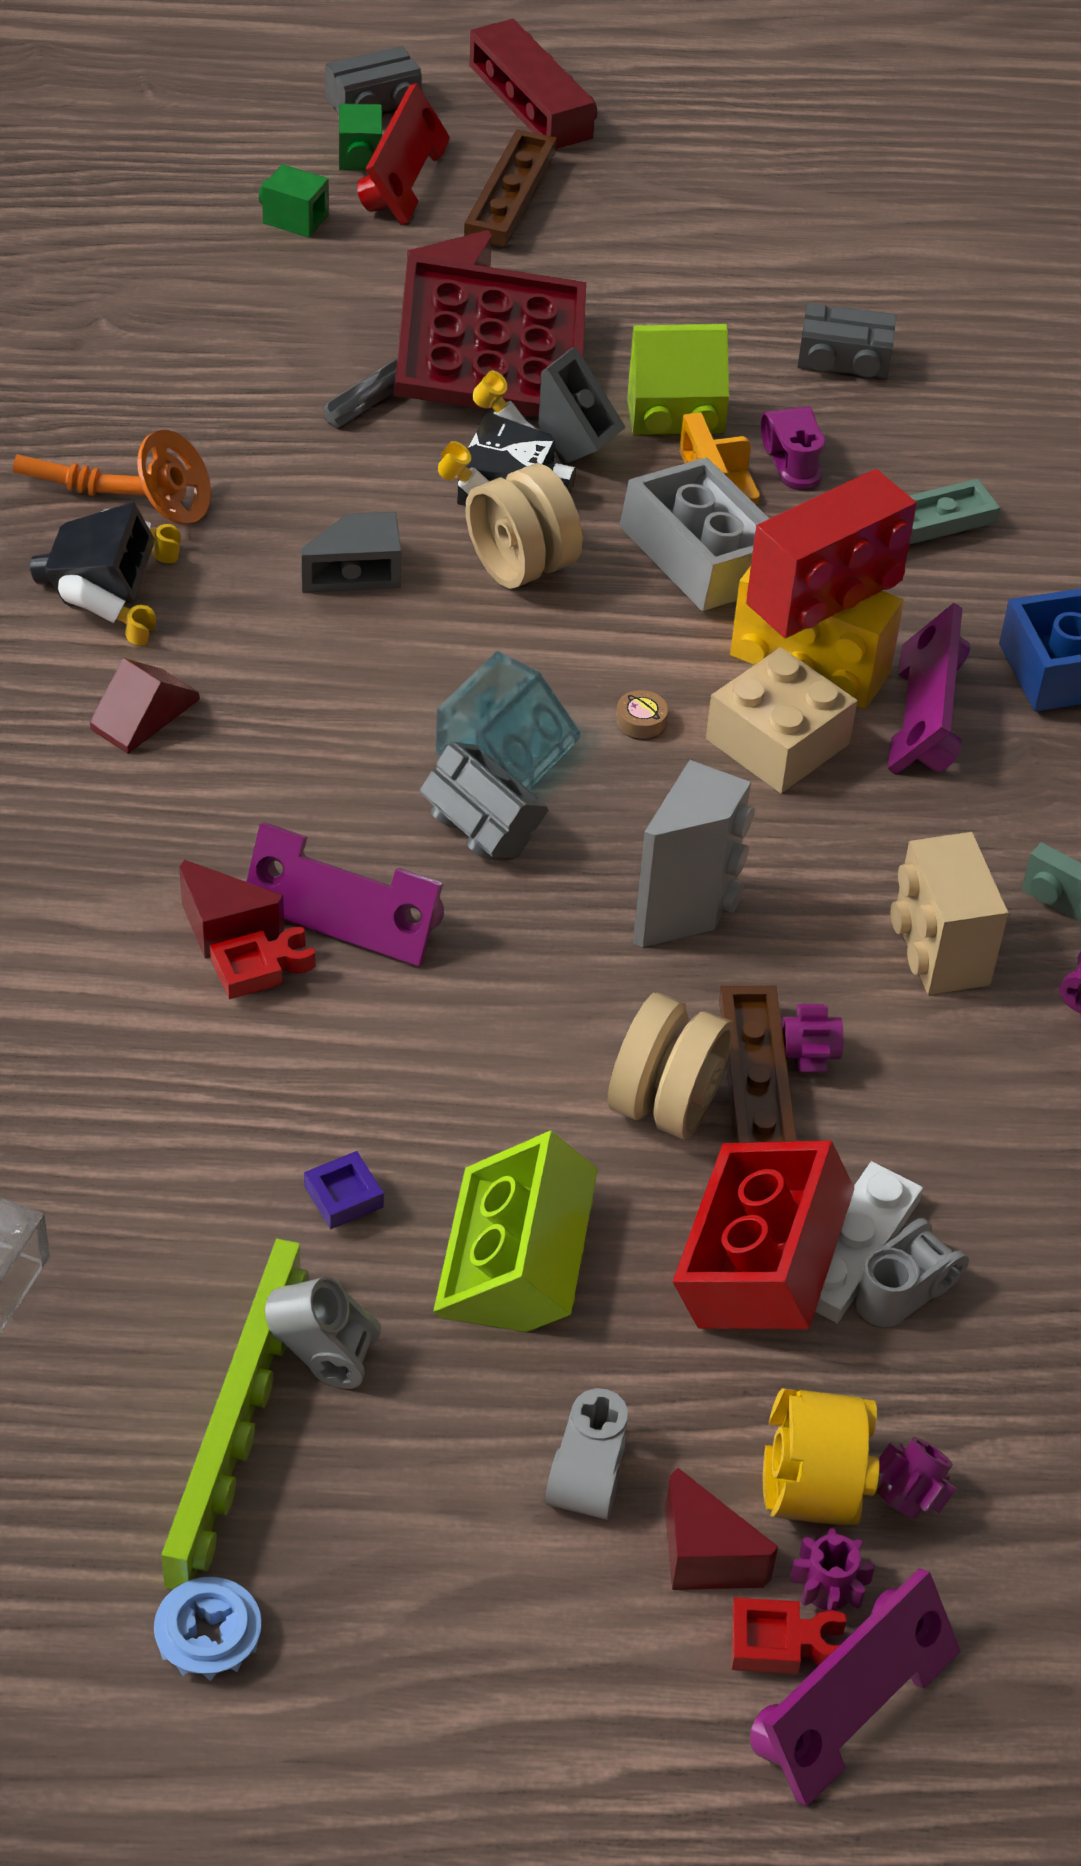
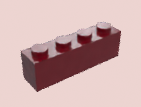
(532, 83)

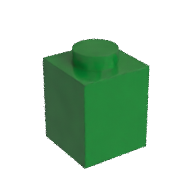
(358, 134)
(295, 200)

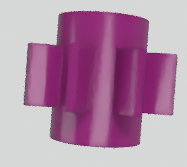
(812, 1038)
(915, 1477)
(832, 1571)

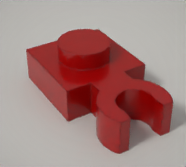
(254, 964)
(774, 1638)

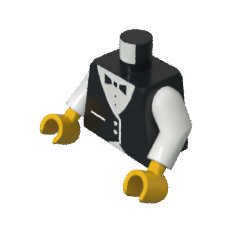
(500, 444)
(102, 563)

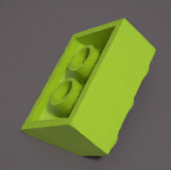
(518, 1236)

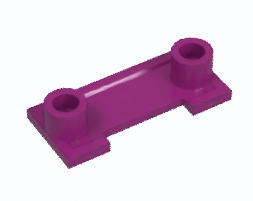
(930, 666)
(346, 902)
(898, 1642)

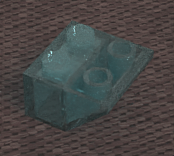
(510, 717)

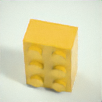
(847, 648)

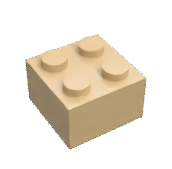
(781, 719)
(949, 913)

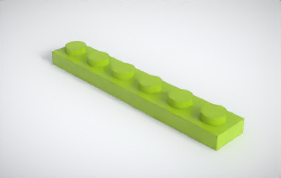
(229, 1432)

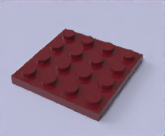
(481, 320)

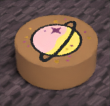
(641, 714)

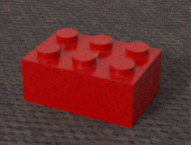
(830, 553)
(764, 1235)

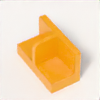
(728, 454)

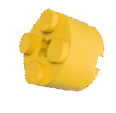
(820, 1457)

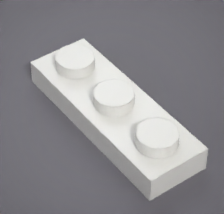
(874, 1217)

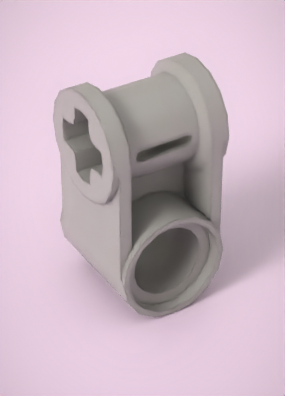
(907, 1275)
(323, 1329)
(589, 1460)

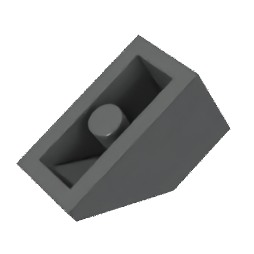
(575, 408)
(354, 554)

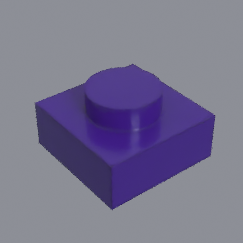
(343, 1190)

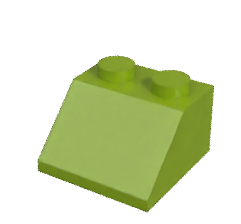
(677, 374)

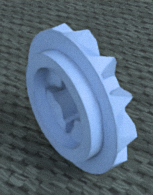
(214, 1601)

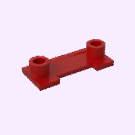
(401, 155)

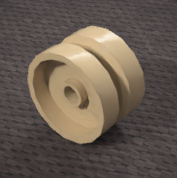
(524, 525)
(670, 1065)

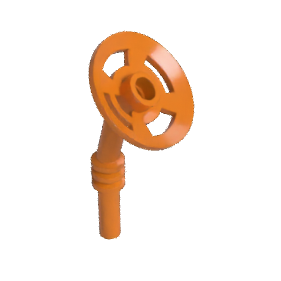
(161, 484)

